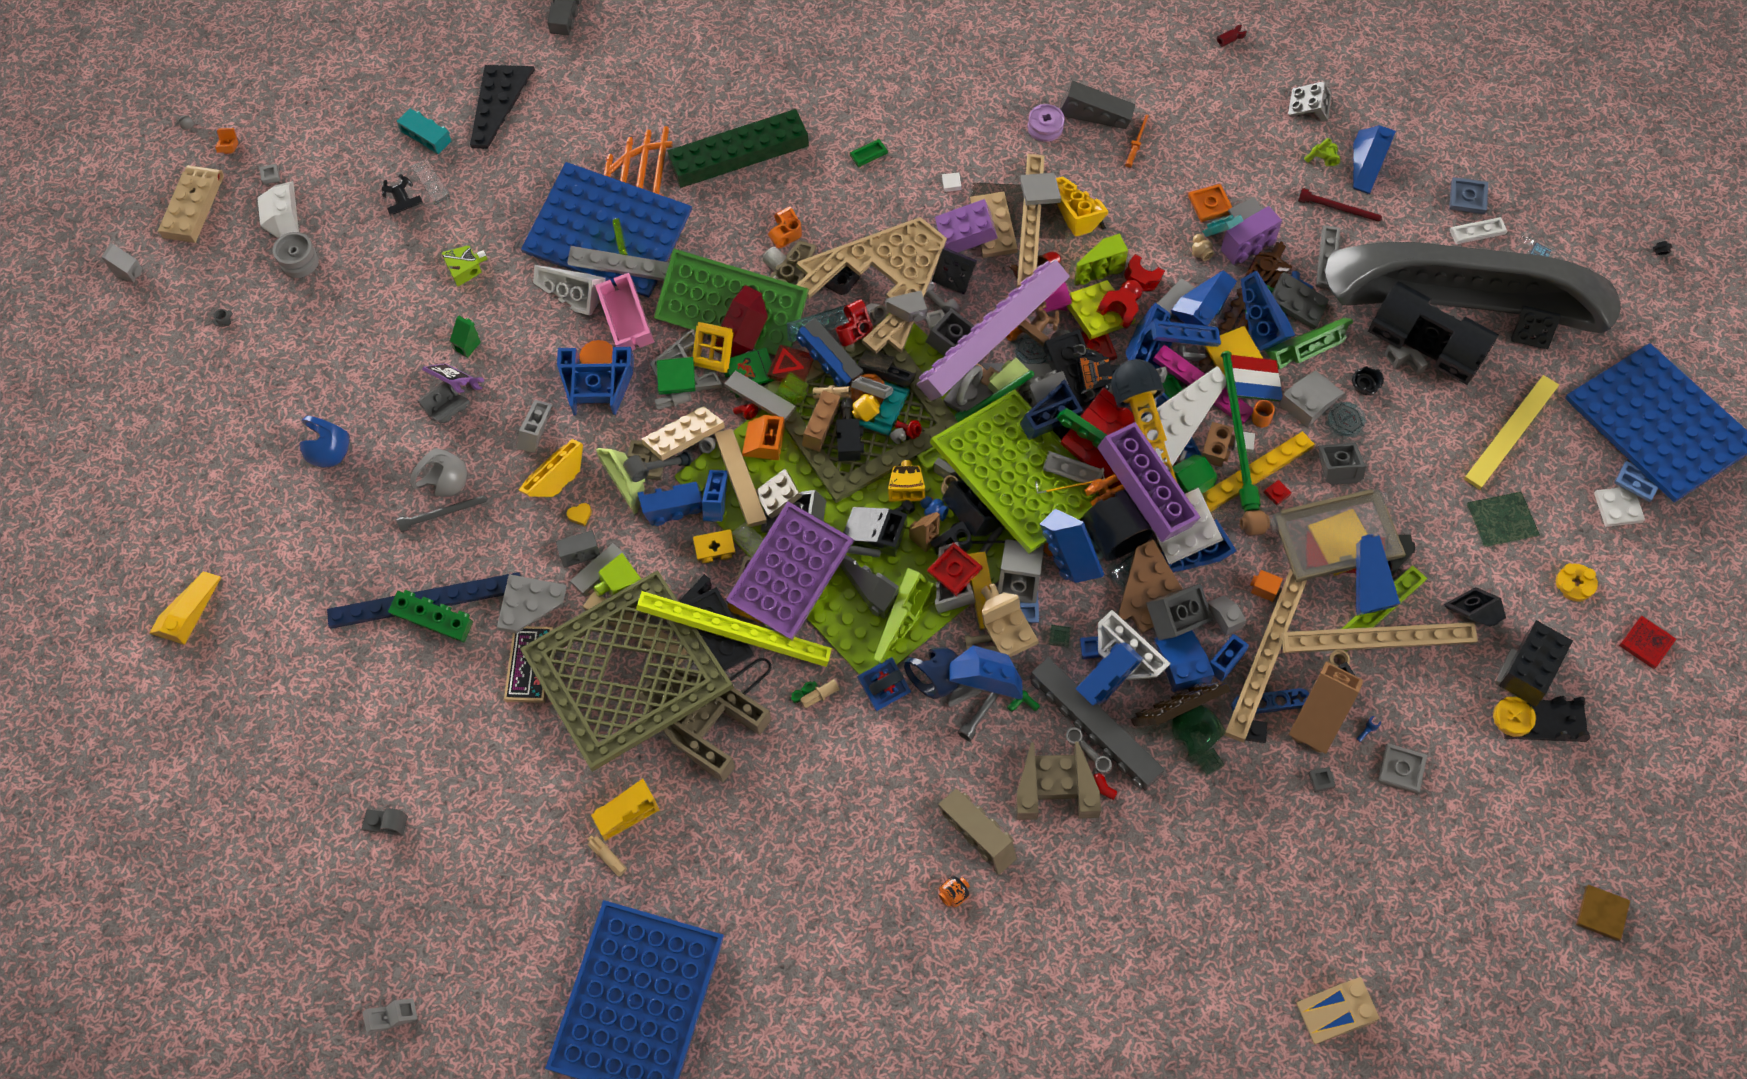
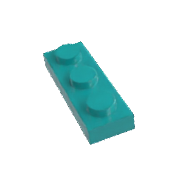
(1222, 225)

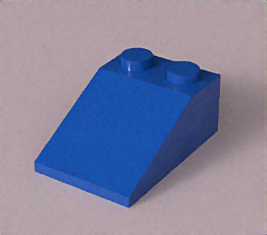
(1187, 661)

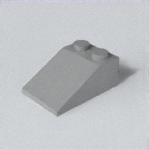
(1310, 398)

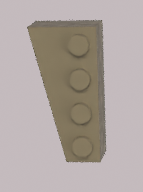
(979, 830)

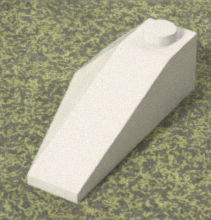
(570, 286)

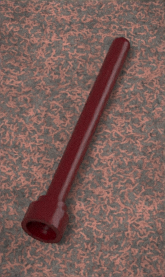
(1306, 196)

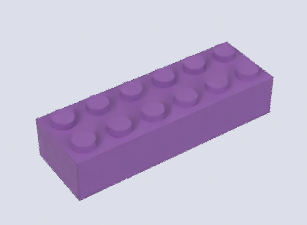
(1148, 482)

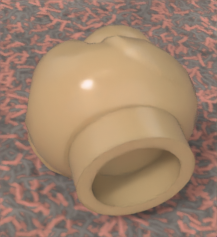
(1202, 248)

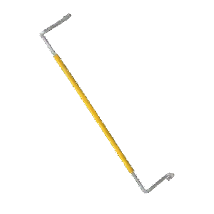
(1067, 486)

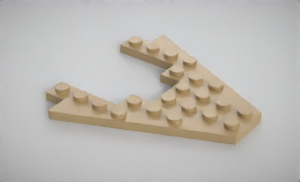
(901, 253)

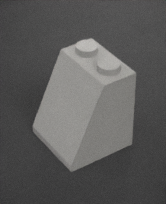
(1020, 571)

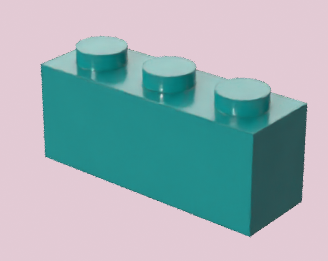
(424, 130)

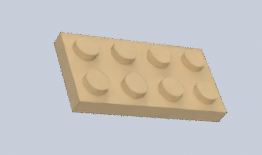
(1000, 214)
(683, 433)

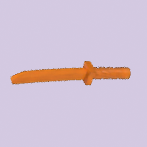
(1135, 145)

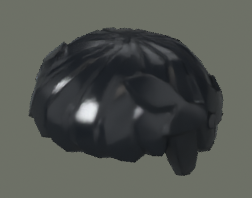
(1367, 380)

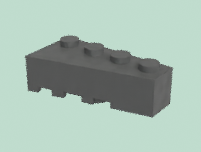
(1096, 106)

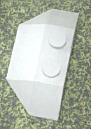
(278, 210)
(1115, 630)

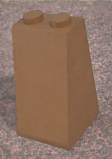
(1326, 708)

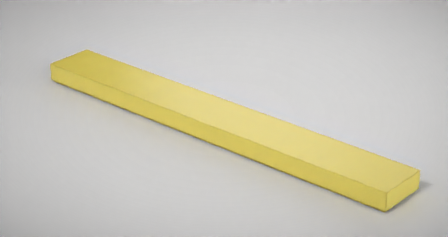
(1511, 432)

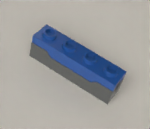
(828, 353)

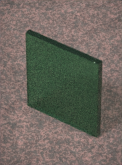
(1503, 519)

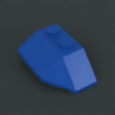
(1144, 346)
(987, 671)

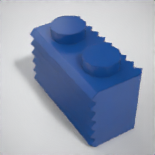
(1228, 657)

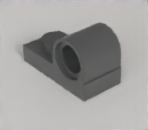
(388, 822)

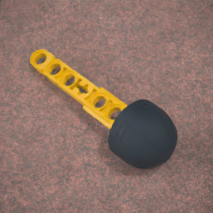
(1136, 386)

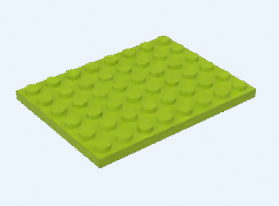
(1003, 466)

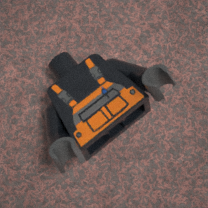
(1093, 371)

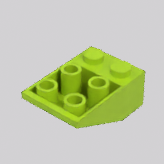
(1104, 259)

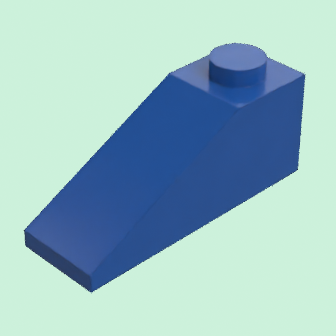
(715, 496)

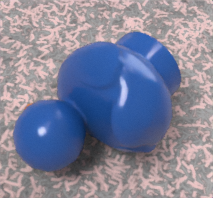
(932, 506)

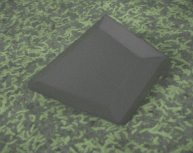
(1189, 356)

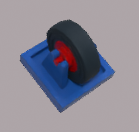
(884, 684)

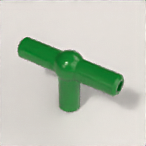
(1027, 699)

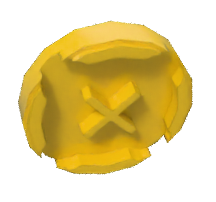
(1514, 716)

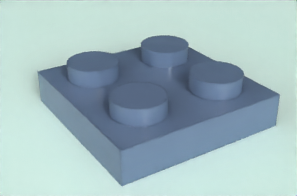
(1468, 195)

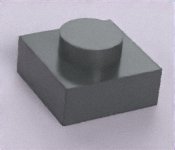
(1322, 779)

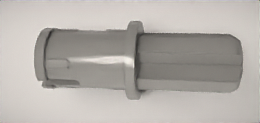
(673, 400)

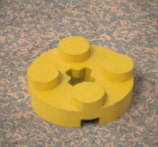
(1577, 571)

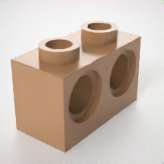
(1216, 444)

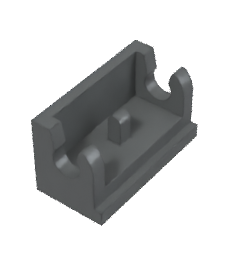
(577, 548)

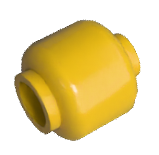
(866, 407)

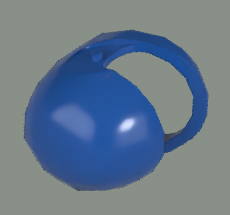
(329, 447)

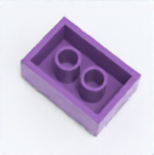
(967, 226)
(1251, 235)

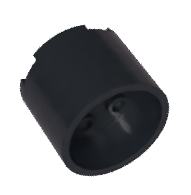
(1117, 526)

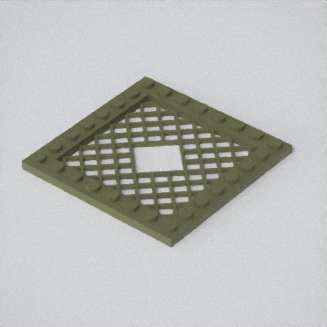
(871, 471)
(599, 753)

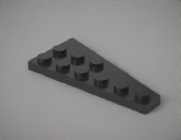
(497, 96)

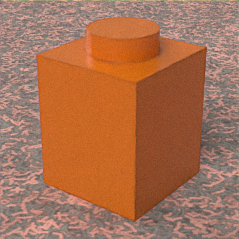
(1265, 585)

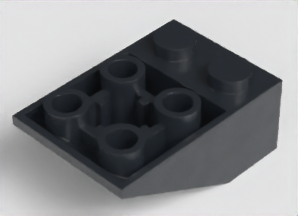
(877, 528)

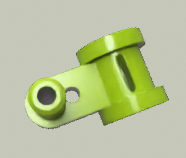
(1326, 151)

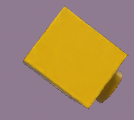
(704, 543)

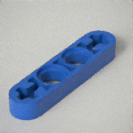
(1272, 706)

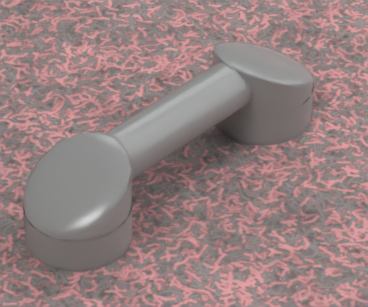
(945, 306)
(1102, 763)

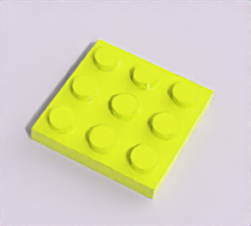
(1084, 308)

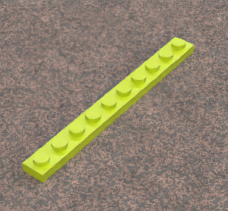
(733, 629)

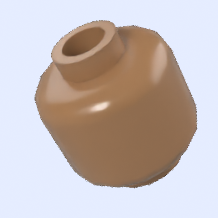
(1255, 522)

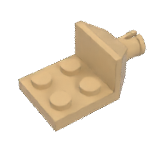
(1006, 622)

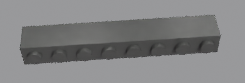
(1097, 725)

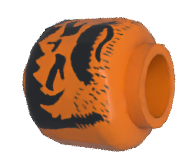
(954, 891)

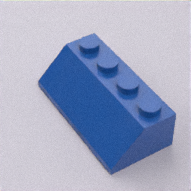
(1071, 547)

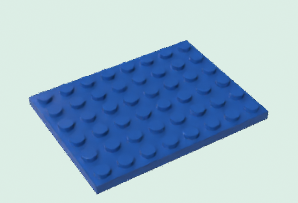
(582, 213)
(1661, 422)
(635, 997)

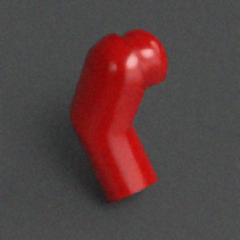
(1103, 786)

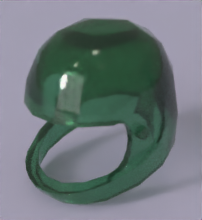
(1198, 730)

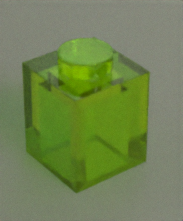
(792, 389)

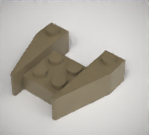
(1057, 779)

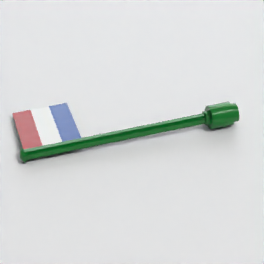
(1254, 380)

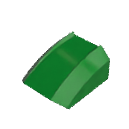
(1195, 473)

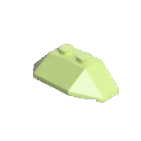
(613, 463)

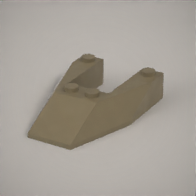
(689, 731)

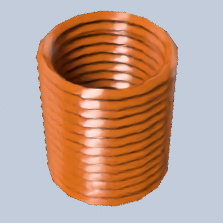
(1266, 407)

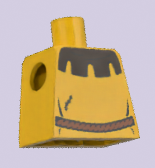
(906, 483)

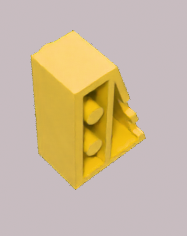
(625, 810)

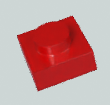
(1277, 492)

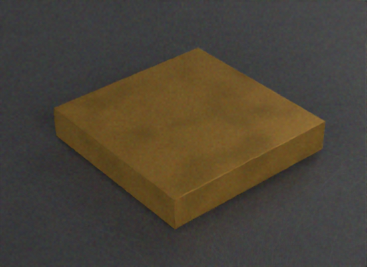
(1603, 912)

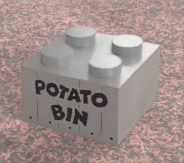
(1037, 389)

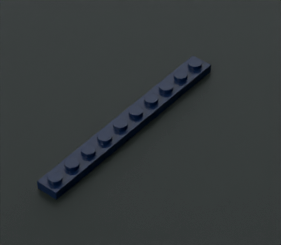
(445, 595)

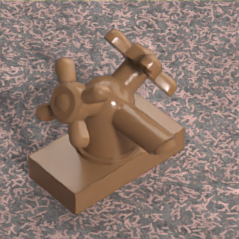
(1036, 327)

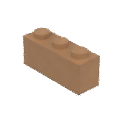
(821, 421)

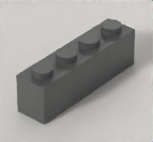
(562, 16)

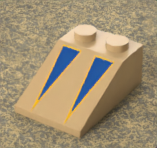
(1338, 1010)

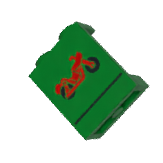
(752, 365)

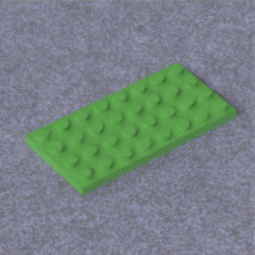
(704, 289)

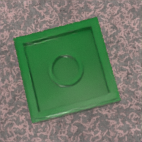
(676, 375)

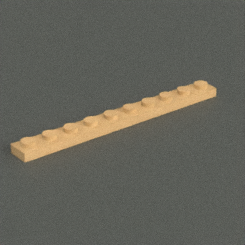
(1030, 225)
(1379, 637)
(1265, 659)

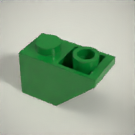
(464, 336)

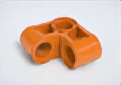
(787, 230)

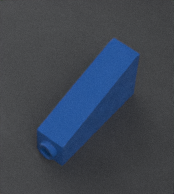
(1373, 577)

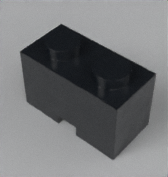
(848, 439)

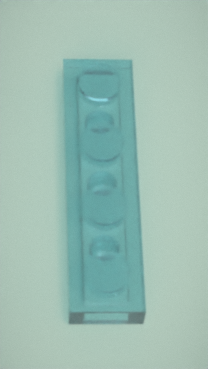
(828, 319)

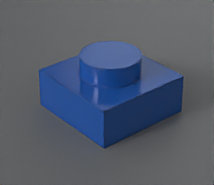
(1089, 647)

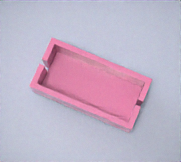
(624, 313)

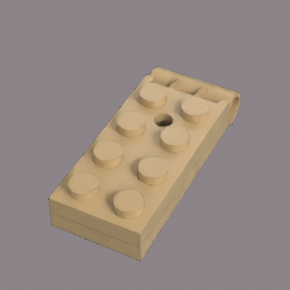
(190, 203)

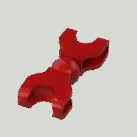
(1124, 300)

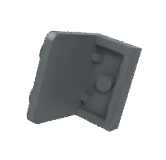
(442, 403)

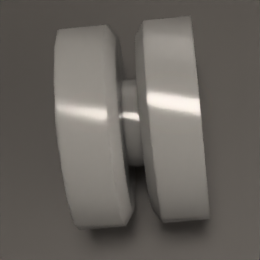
(295, 254)

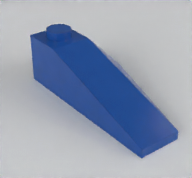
(1204, 301)

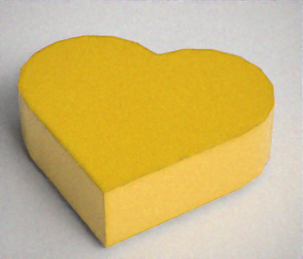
(579, 514)

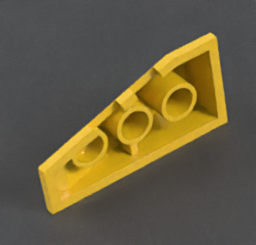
(1078, 209)
(184, 612)

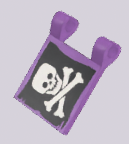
(453, 376)

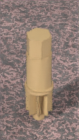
(606, 855)

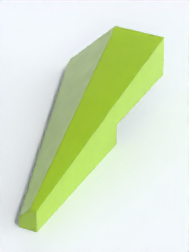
(911, 598)

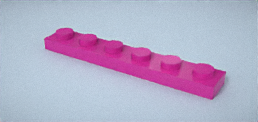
(1189, 374)

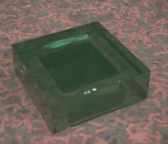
(1059, 636)
(1210, 762)

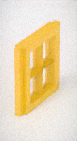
(714, 331)

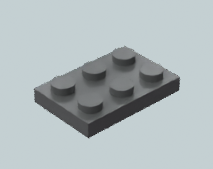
(1299, 300)

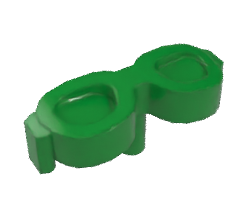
(806, 689)

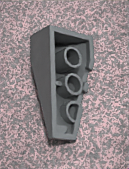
(875, 590)

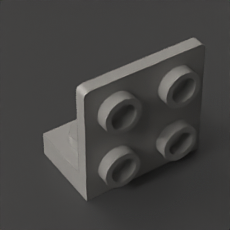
(1311, 99)

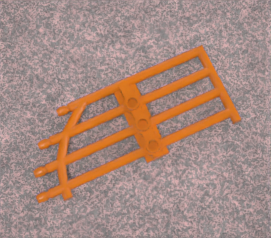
(624, 160)

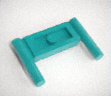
(888, 411)

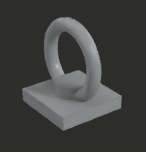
(968, 391)

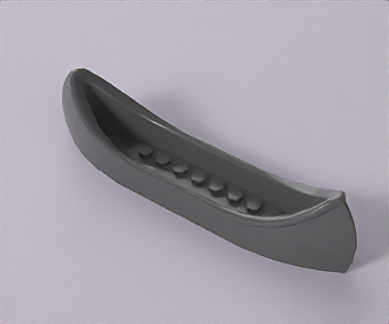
(1475, 281)

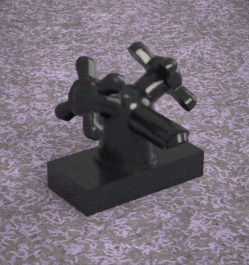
(401, 198)

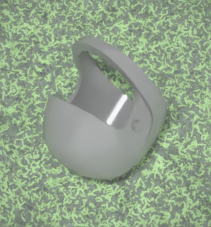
(447, 474)

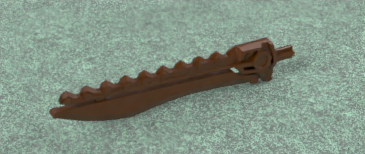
(1268, 266)

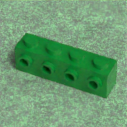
(431, 616)

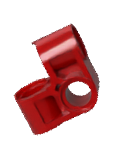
(856, 315)

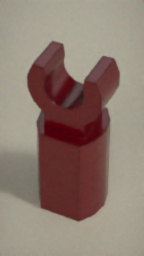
(1231, 36)

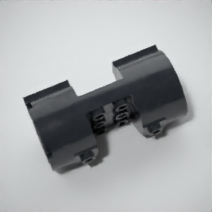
(1453, 343)

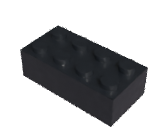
(1536, 663)

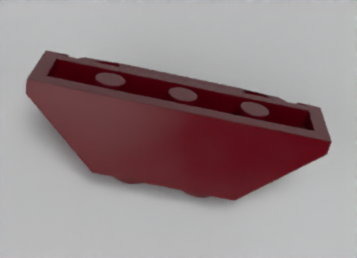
(746, 319)

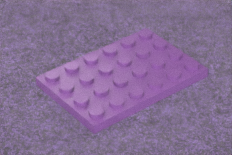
(790, 570)

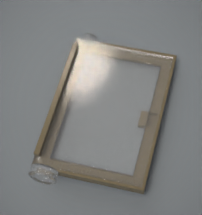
(1324, 534)

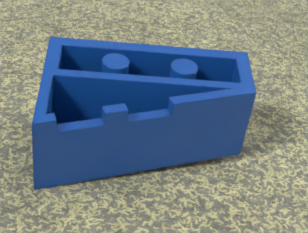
(671, 504)

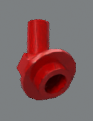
(749, 411)
(912, 430)

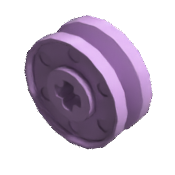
(1045, 122)

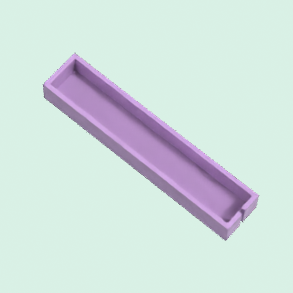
(992, 329)

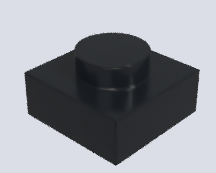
(1257, 732)

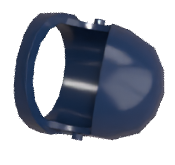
(937, 671)

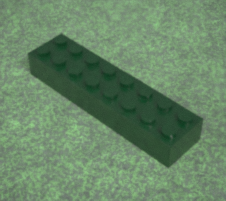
(738, 148)

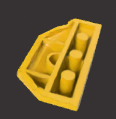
(555, 471)

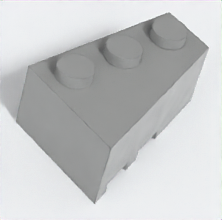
(945, 599)

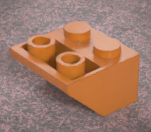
(764, 437)

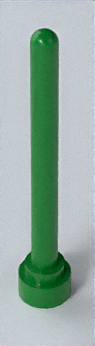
(1000, 393)

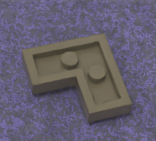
(637, 448)

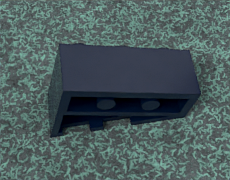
(1043, 415)

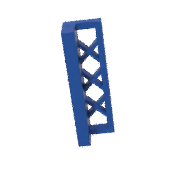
(1183, 333)

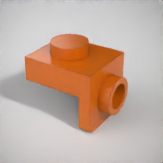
(227, 140)

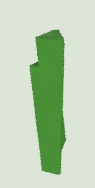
(1309, 343)

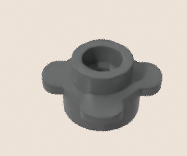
(222, 313)

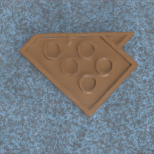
(1147, 580)

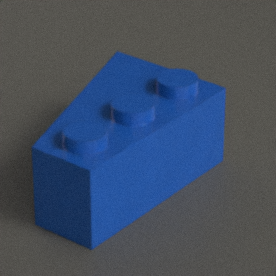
(1109, 674)

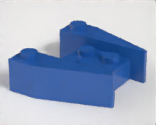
(595, 381)

